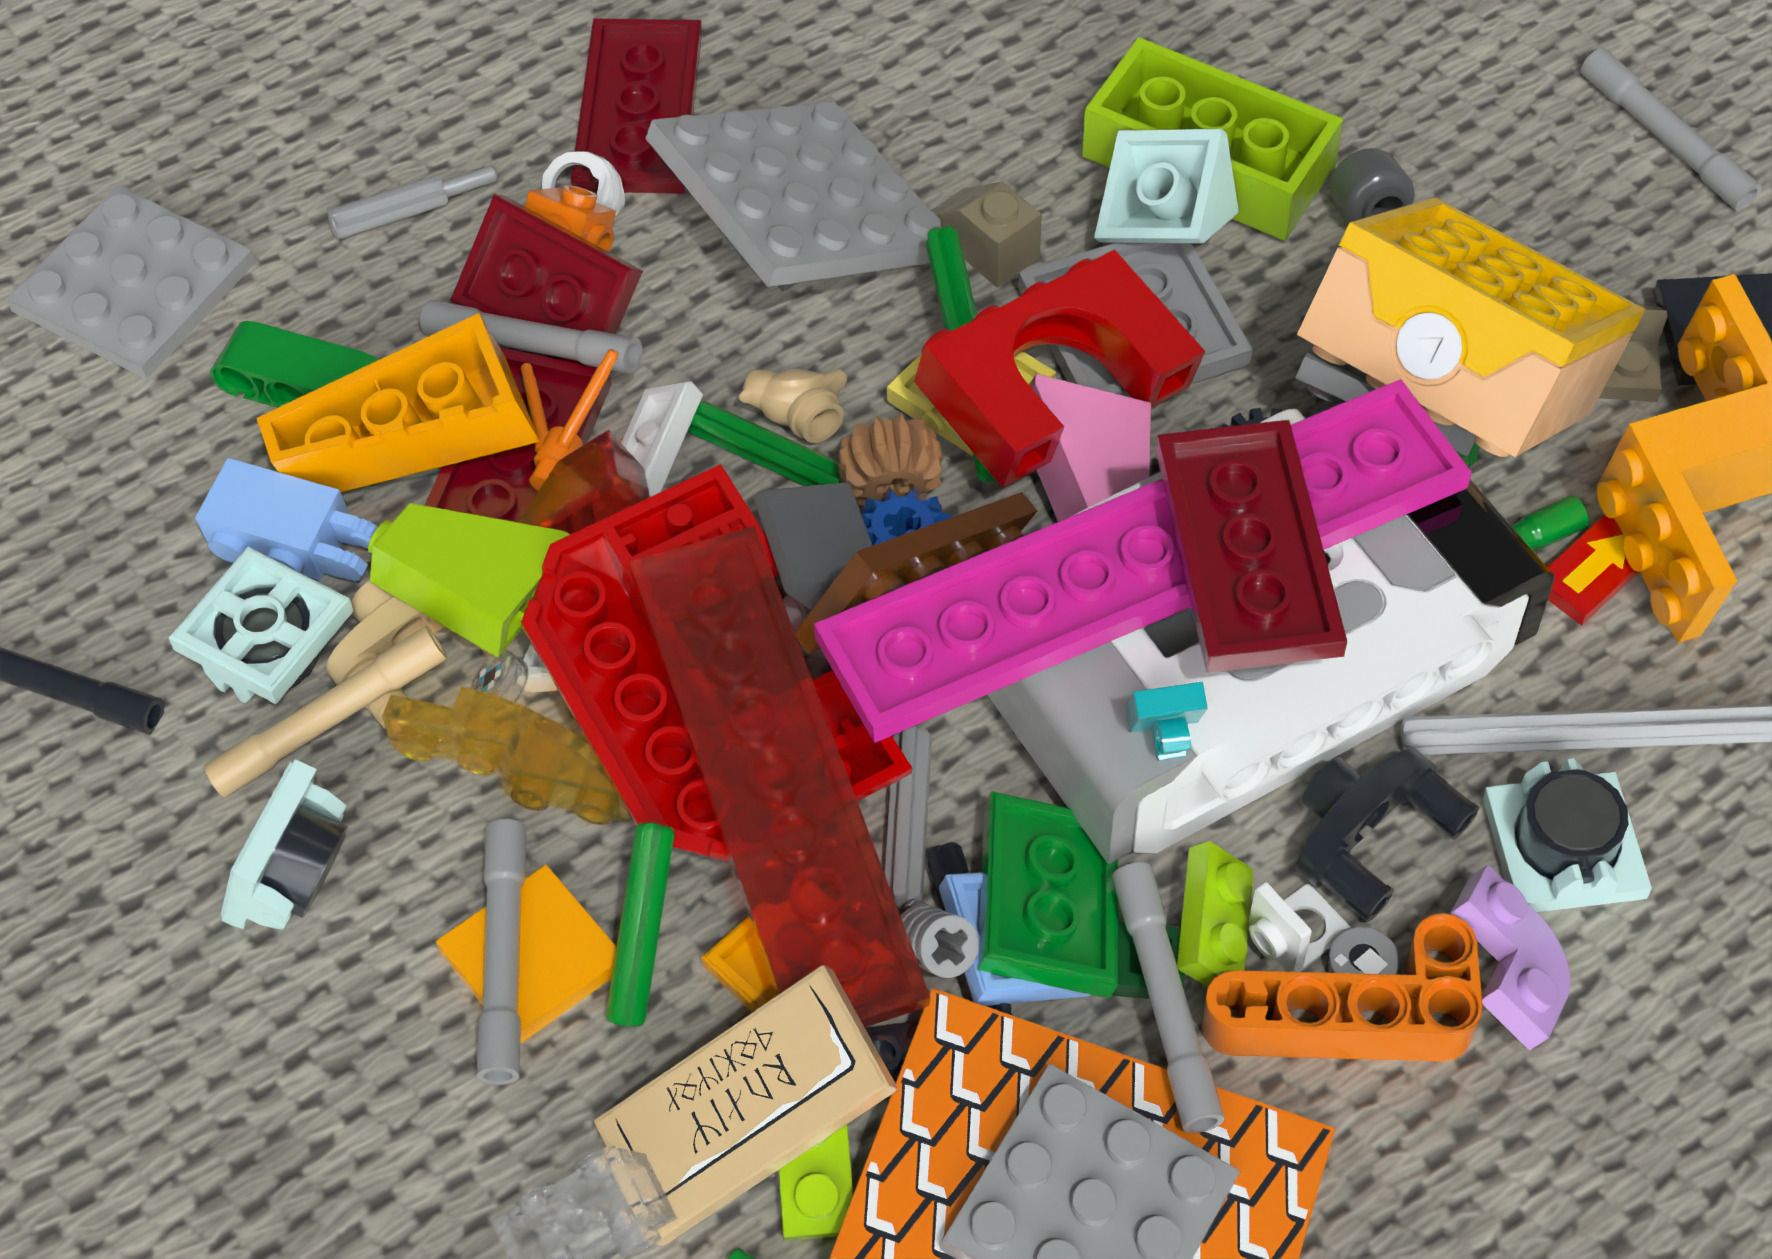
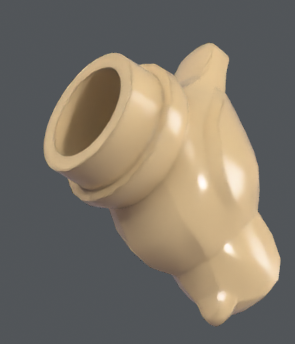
(798, 400)

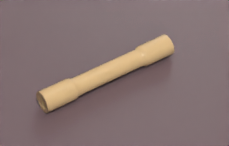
(263, 750)

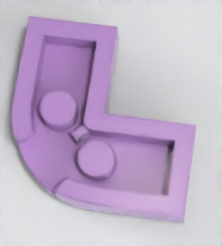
(1532, 967)

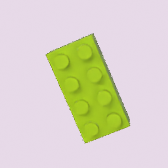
(1275, 143)

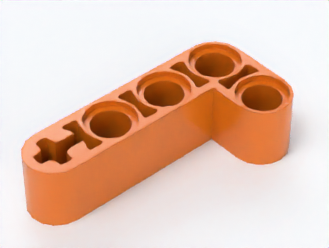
(1341, 997)

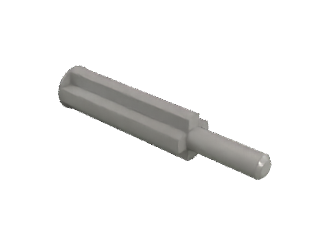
(403, 202)

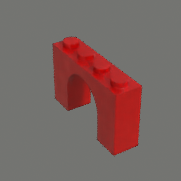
(1092, 308)

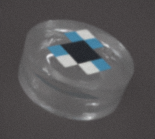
(502, 676)

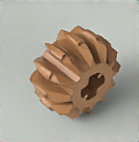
(892, 456)

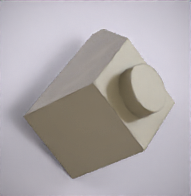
(995, 229)

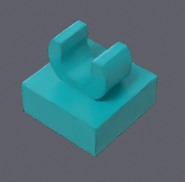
(1168, 714)

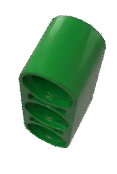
(281, 365)

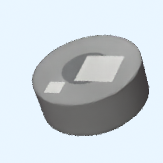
(1363, 952)

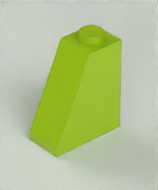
(462, 569)

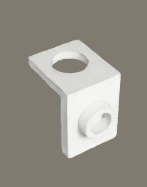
(1283, 934)

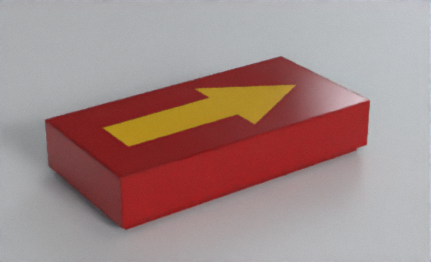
(1590, 571)

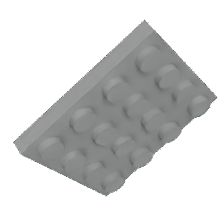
(797, 191)

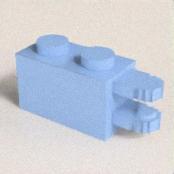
(284, 520)

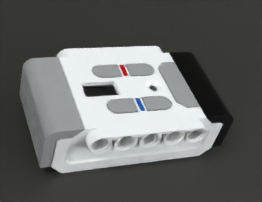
(1423, 616)

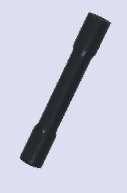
(104, 699)

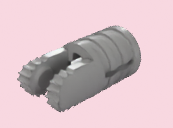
(940, 939)

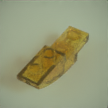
(535, 756)

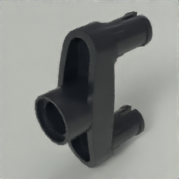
(1352, 802)

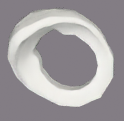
(610, 186)

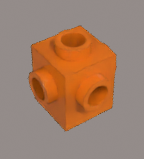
(575, 211)

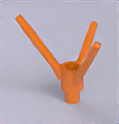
(560, 440)

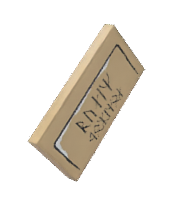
(752, 1099)

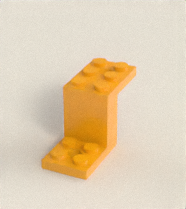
(1696, 462)

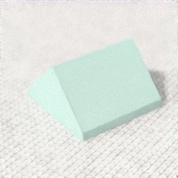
(1167, 187)

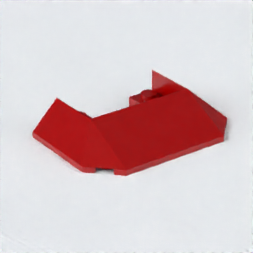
(610, 675)

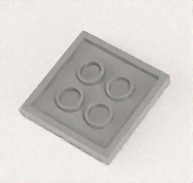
(131, 281)
(1182, 285)
(1089, 1184)

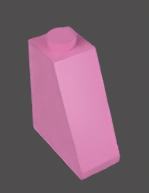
(1100, 447)

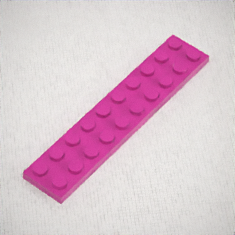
(1109, 571)

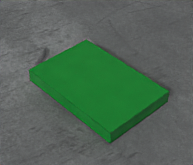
(1046, 899)

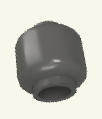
(1370, 185)

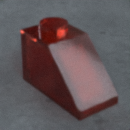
(588, 486)

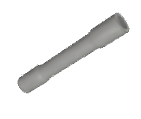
(1714, 168)
(584, 346)
(500, 1023)
(1187, 1067)

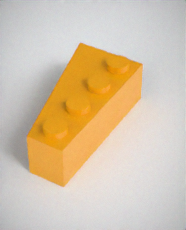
(403, 413)

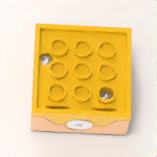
(1469, 324)

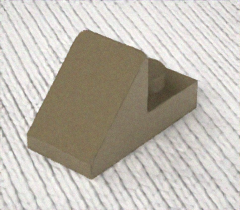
(1638, 369)

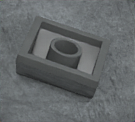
(811, 535)

